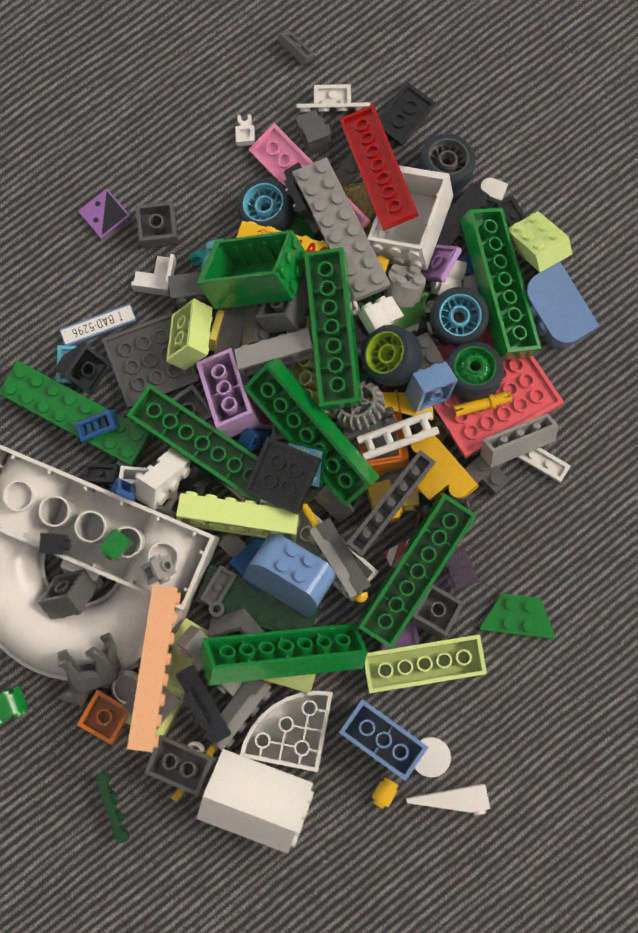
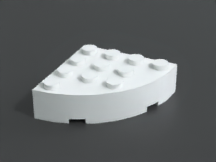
(291, 731)

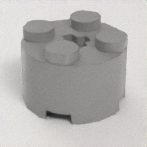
(406, 285)

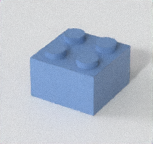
(430, 386)

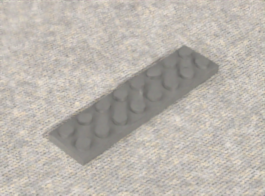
(341, 227)

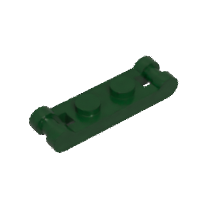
(115, 816)

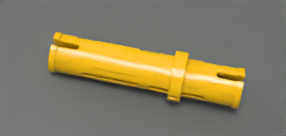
(477, 405)

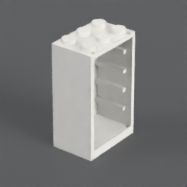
(416, 239)
(256, 801)

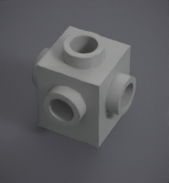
(158, 569)

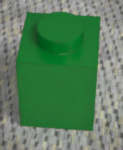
(115, 545)

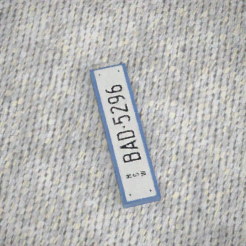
(98, 325)

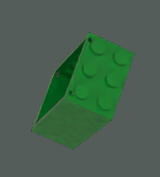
(253, 270)

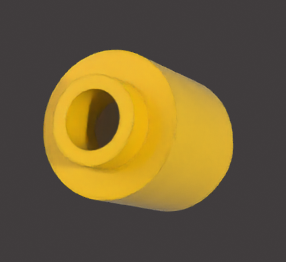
(385, 793)

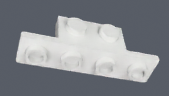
(332, 97)

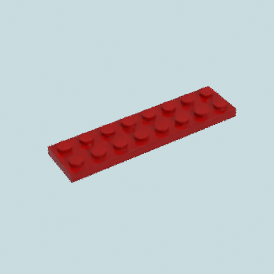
(379, 168)

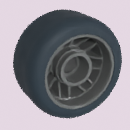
(449, 155)

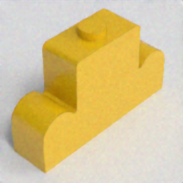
(445, 472)

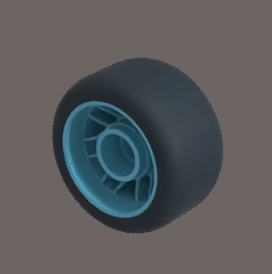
(266, 204)
(462, 301)

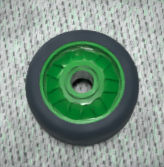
(475, 384)

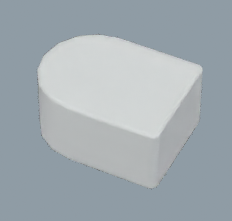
(494, 188)

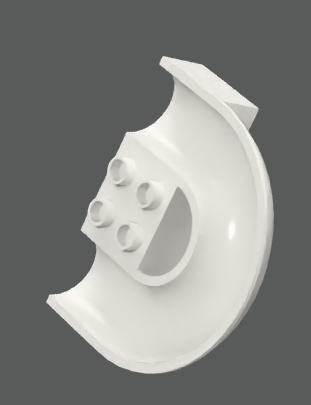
(48, 500)

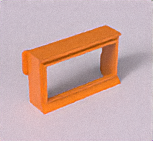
(390, 463)

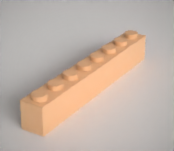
(153, 668)

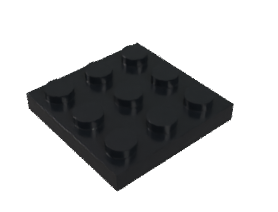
(283, 475)

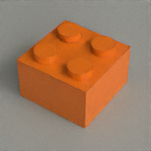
(104, 717)

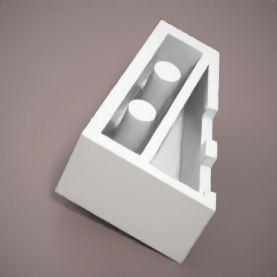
(162, 478)

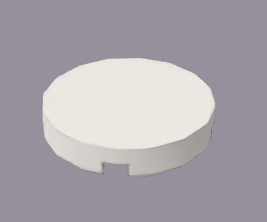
(436, 758)

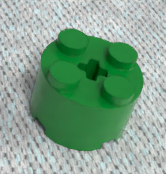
(12, 704)

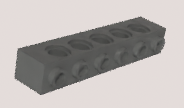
(390, 503)

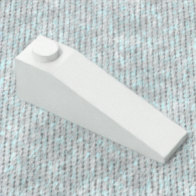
(464, 799)

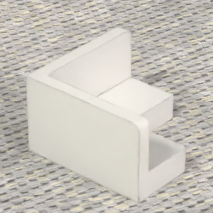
(157, 282)

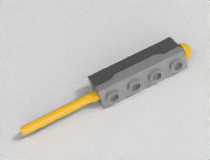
(338, 557)
(235, 714)

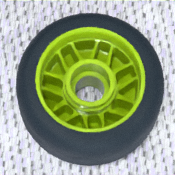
(391, 355)

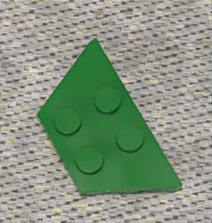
(519, 617)

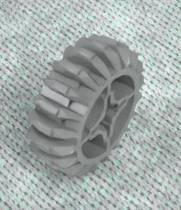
(365, 414)

